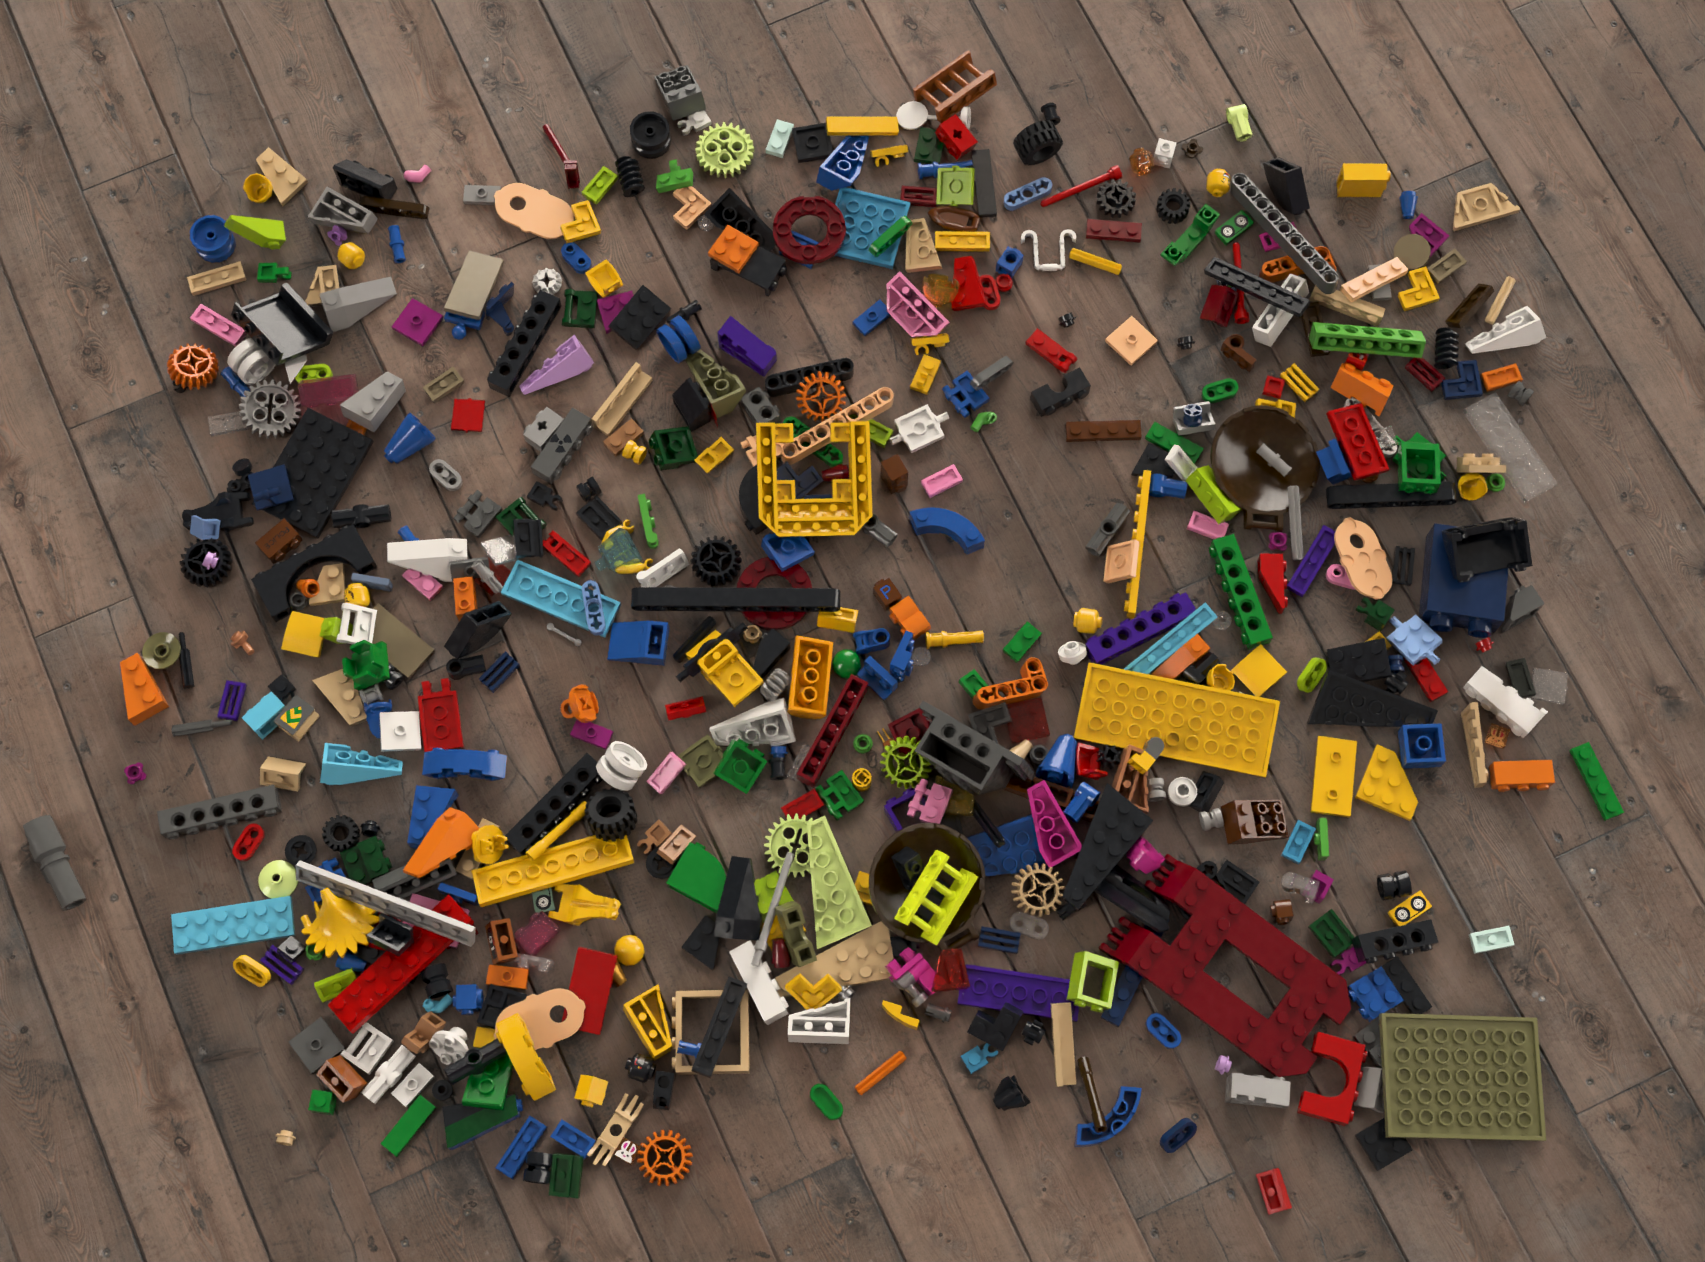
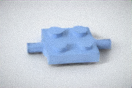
(1414, 640)

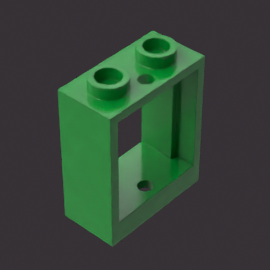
(1420, 451)

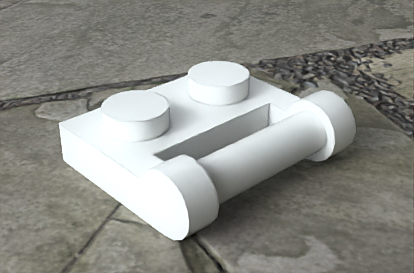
(363, 624)
(372, 1050)

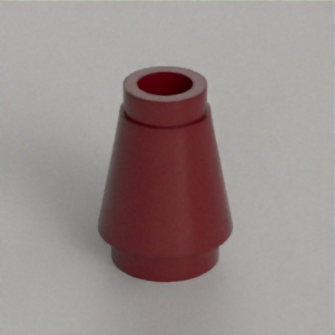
(837, 472)
(780, 953)

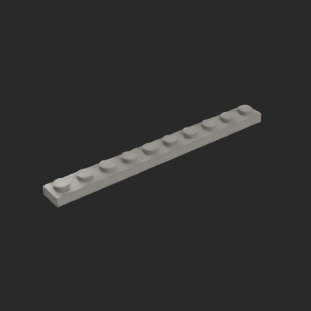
(386, 903)

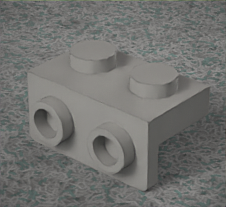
(1207, 420)

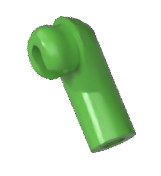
(983, 419)

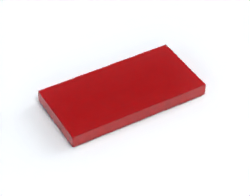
(1357, 441)
(592, 984)

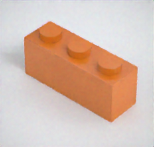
(1521, 775)

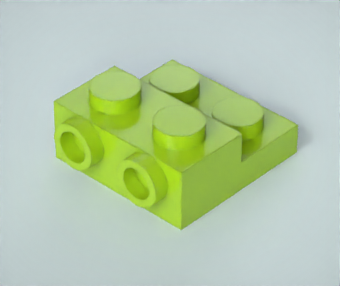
(765, 889)

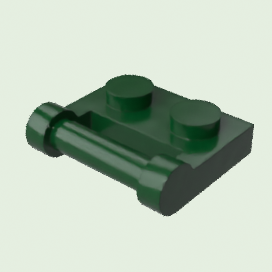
(585, 311)
(508, 514)

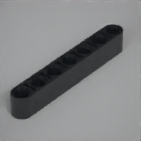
(1386, 496)

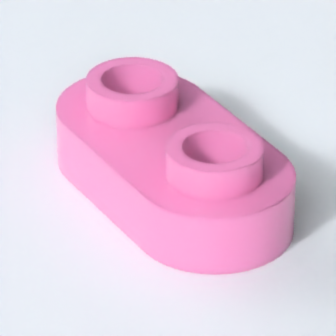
(1340, 580)

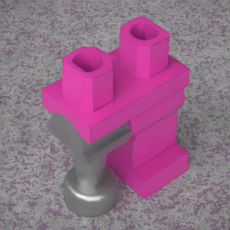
(914, 970)

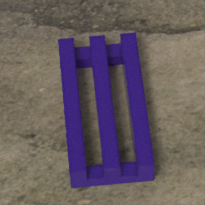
(235, 716)
(268, 954)

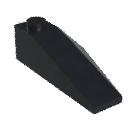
(735, 212)

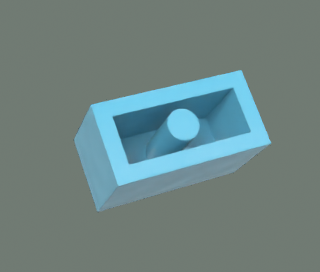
(263, 714)

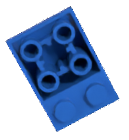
(639, 642)

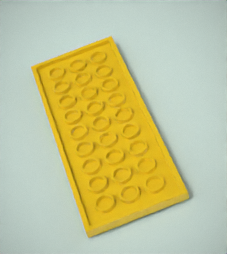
(1191, 719)

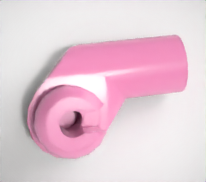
(417, 176)

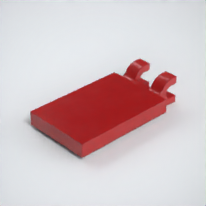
(440, 717)

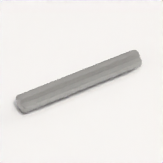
(1295, 522)

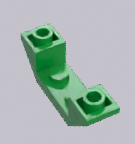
(1203, 222)

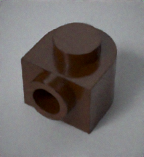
(1282, 911)

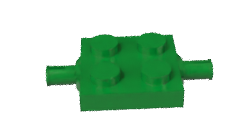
(1418, 467)

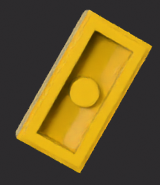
(841, 620)

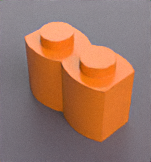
(909, 618)

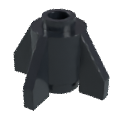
(1009, 1094)

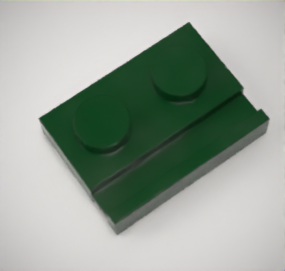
(928, 147)
(1332, 933)
(566, 1175)

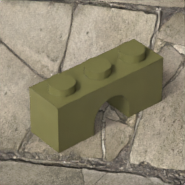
(791, 920)

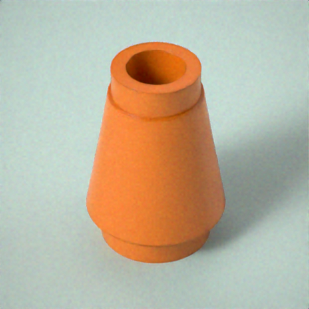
(308, 587)

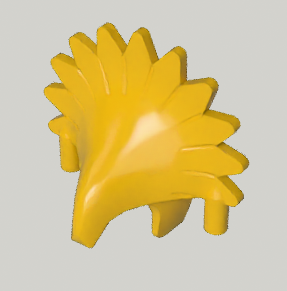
(338, 925)

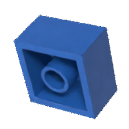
(1421, 746)

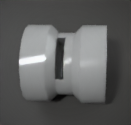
(1155, 790)
(1211, 819)

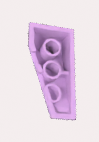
(568, 362)

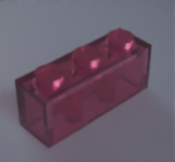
(327, 390)

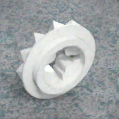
(553, 286)

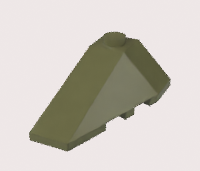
(715, 382)

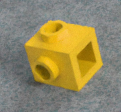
(591, 1090)

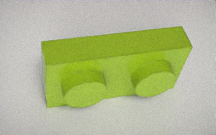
(600, 185)
(334, 985)

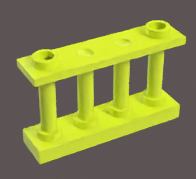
(948, 907)

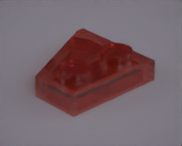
(950, 972)

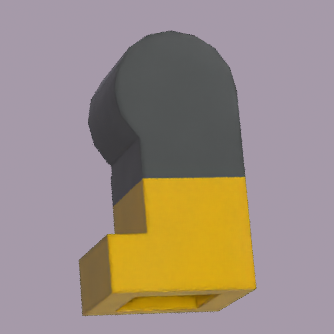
(1150, 753)

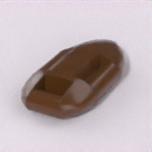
(954, 218)

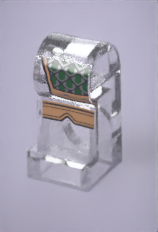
(1301, 885)

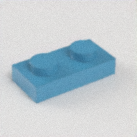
(1298, 842)

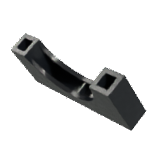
(276, 583)

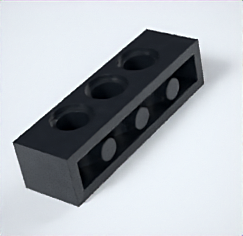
(1423, 932)

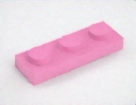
(218, 325)

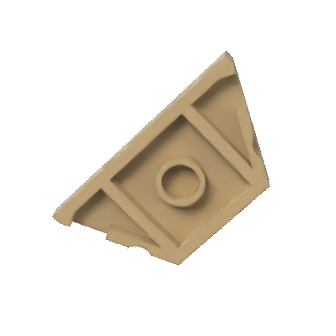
(1480, 206)

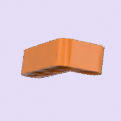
(1274, 272)
(1008, 688)

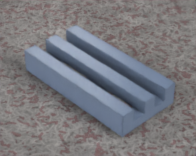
(372, 582)

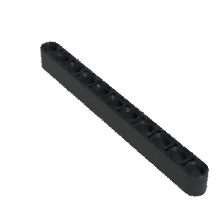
(735, 599)

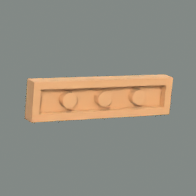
(1374, 279)

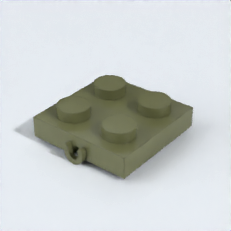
(702, 760)

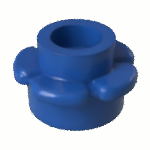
(778, 751)

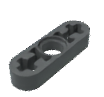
(991, 373)

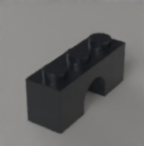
(1047, 401)

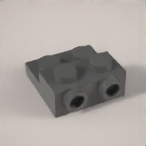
(1371, 1038)

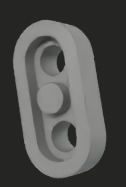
(446, 476)

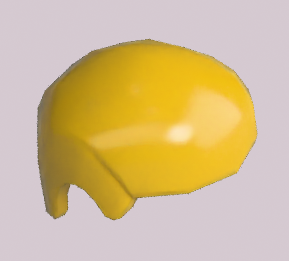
(258, 188)
(1472, 486)
(1220, 678)
(629, 950)

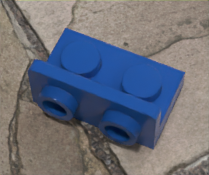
(878, 678)

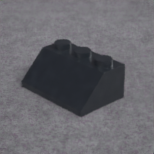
(364, 180)

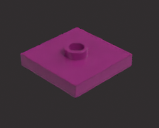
(417, 322)

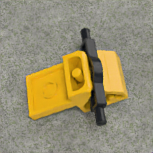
(722, 665)

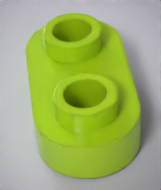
(313, 372)
(1311, 674)

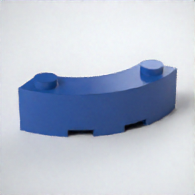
(949, 523)
(455, 762)
(1116, 1119)

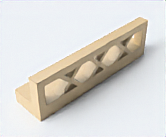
(1357, 309)
(621, 400)
(1063, 1044)

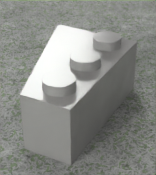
(1257, 1090)

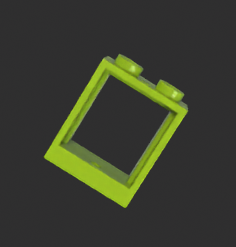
(1077, 978)

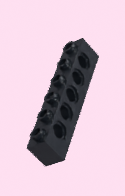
(506, 383)
(516, 837)

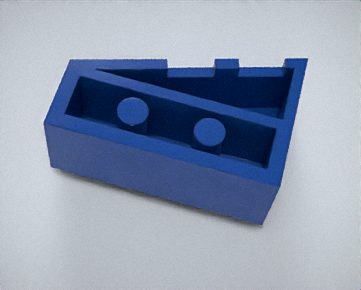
(427, 807)

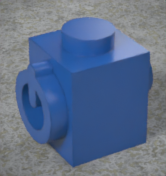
(468, 999)

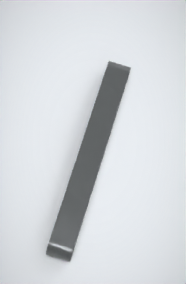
(1284, 233)

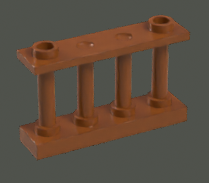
(962, 98)

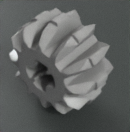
(775, 684)

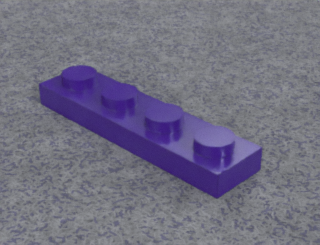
(1312, 561)

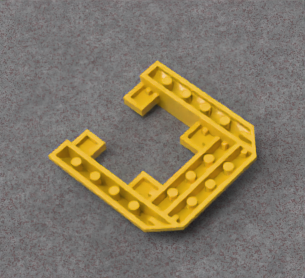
(833, 516)

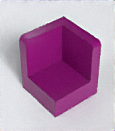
(1325, 883)

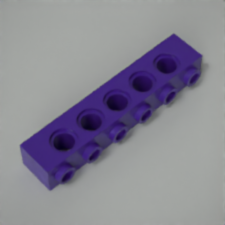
(1100, 655)

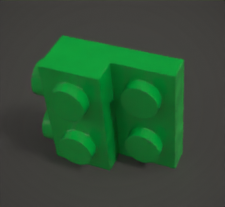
(740, 765)

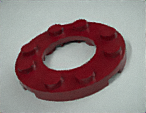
(805, 206)
(758, 571)

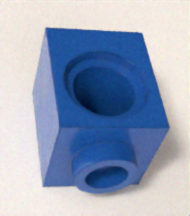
(1010, 269)

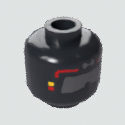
(640, 1068)

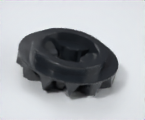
(298, 842)
(652, 866)

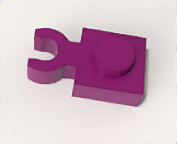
(1349, 961)

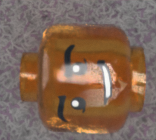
(1141, 161)

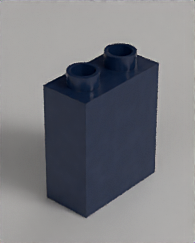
(1449, 603)

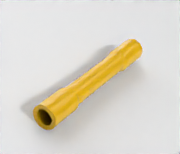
(541, 846)

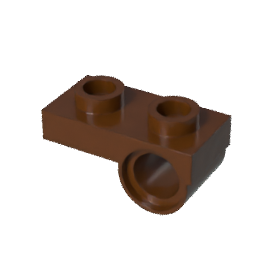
(1240, 356)

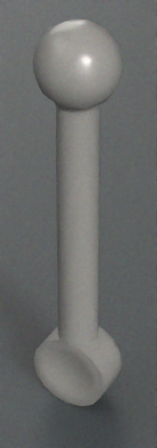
(550, 626)

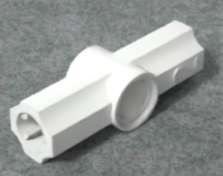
(388, 1074)

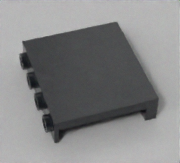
(283, 325)

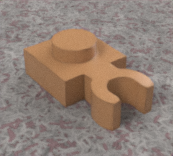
(657, 835)

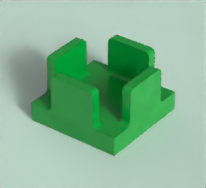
(368, 664)

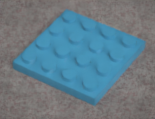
(865, 221)

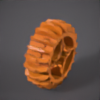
(202, 360)
(829, 396)
(657, 1164)

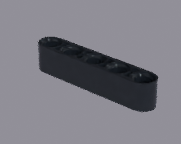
(798, 375)

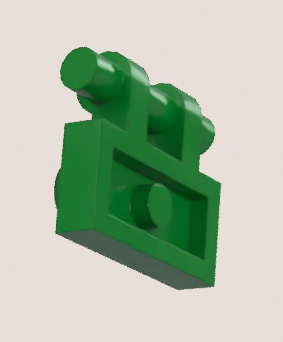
(845, 793)

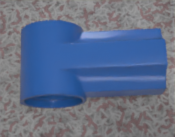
(1162, 486)
(1084, 798)

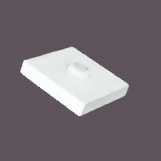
(400, 731)

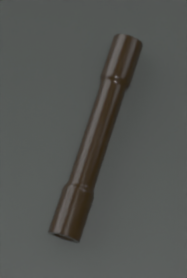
(1097, 1113)

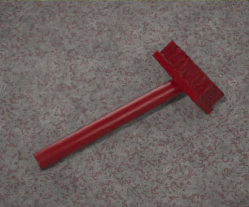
(570, 166)

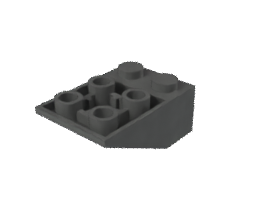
(680, 92)

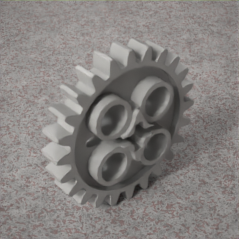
(288, 410)

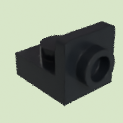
(899, 944)

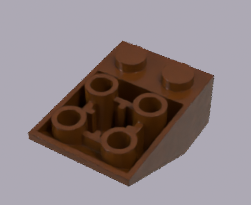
(1254, 821)

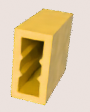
(1362, 180)

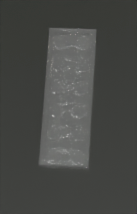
(1507, 441)

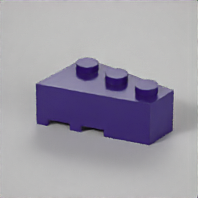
(746, 347)

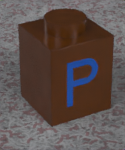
(886, 593)

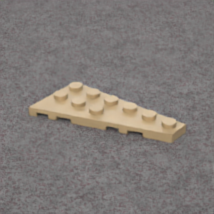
(851, 962)

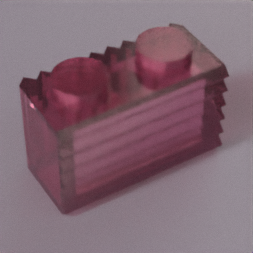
(536, 933)

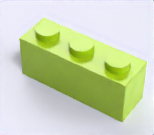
(1209, 493)

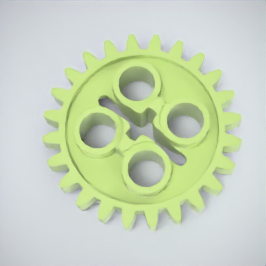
(735, 140)
(778, 841)

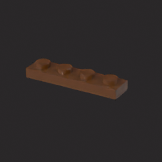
(1103, 430)

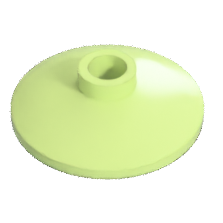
(284, 886)

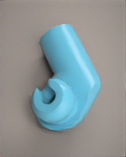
(437, 1006)

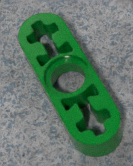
(890, 236)

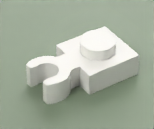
(695, 121)

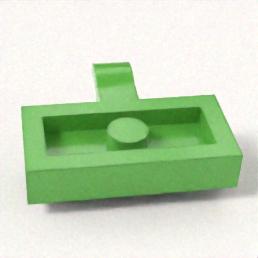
(675, 179)

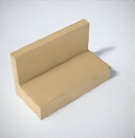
(281, 773)

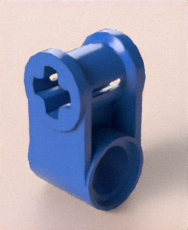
(870, 640)

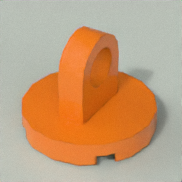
(582, 703)

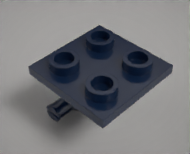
(496, 310)
(270, 487)

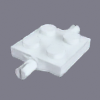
(919, 428)

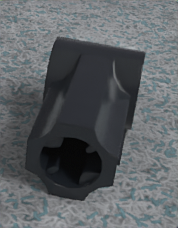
(468, 666)
(1198, 672)

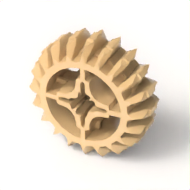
(1033, 881)

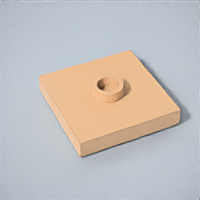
(1131, 340)
(1121, 561)

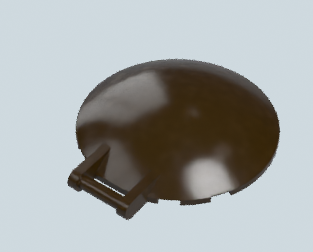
(1247, 476)
(889, 893)

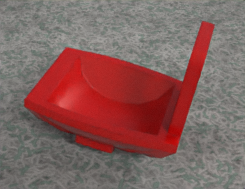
(1086, 762)

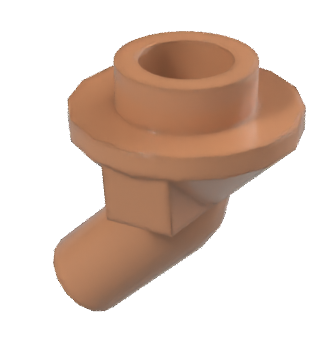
(239, 639)

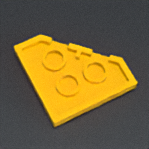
(1387, 785)

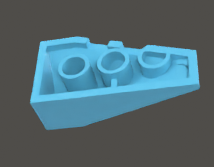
(347, 766)

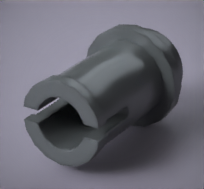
(938, 1012)

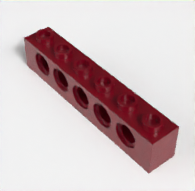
(832, 731)

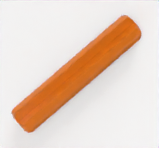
(880, 1072)

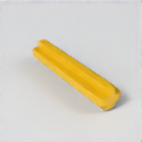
(1095, 261)

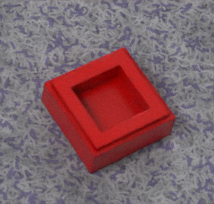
(1273, 387)

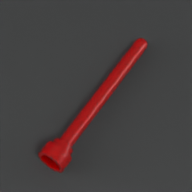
(1114, 173)
(1241, 315)

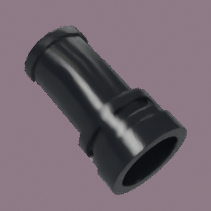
(1068, 910)

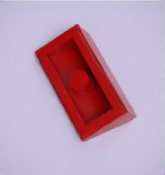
(1273, 1191)

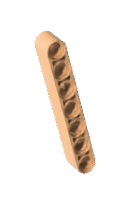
(842, 417)

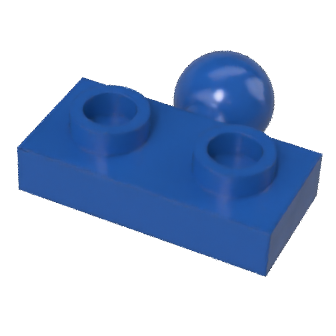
(459, 331)

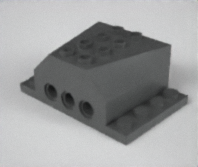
(968, 756)

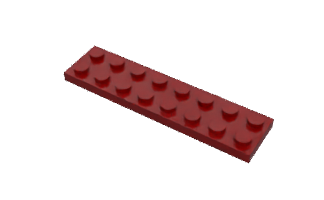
(392, 973)

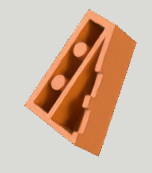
(1362, 386)
(140, 690)

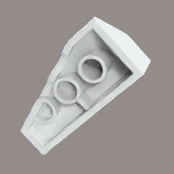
(1518, 330)
(428, 556)

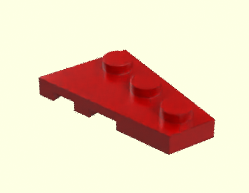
(970, 291)

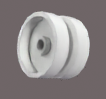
(250, 362)
(621, 765)

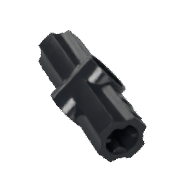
(361, 516)
(465, 1067)

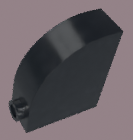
(1287, 185)
(749, 501)
(477, 629)

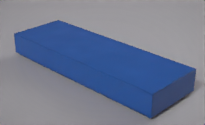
(517, 1151)

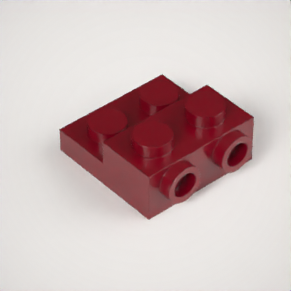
(910, 725)

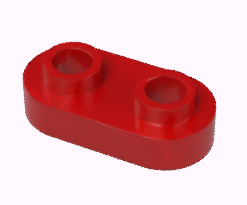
(990, 292)
(246, 841)

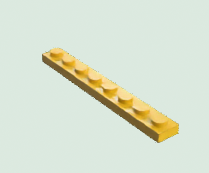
(1138, 534)

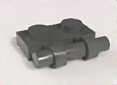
(482, 517)

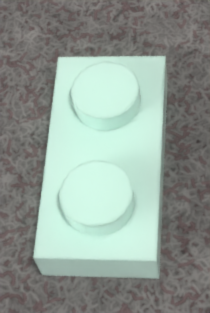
(779, 138)
(1491, 939)

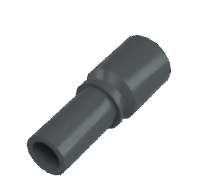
(48, 850)

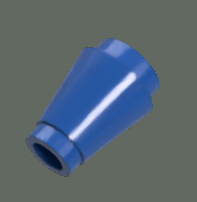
(1408, 204)
(351, 961)

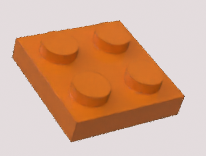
(733, 249)

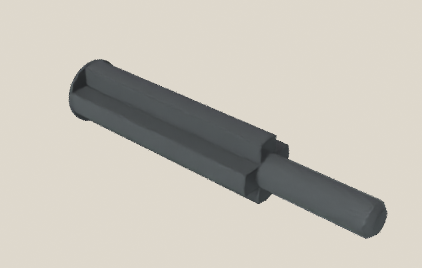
(198, 727)

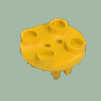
(488, 844)

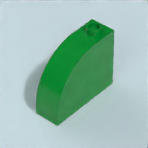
(698, 877)

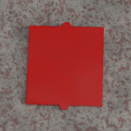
(468, 415)

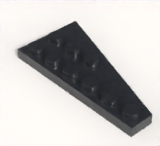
(1360, 704)

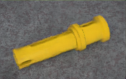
(944, 639)

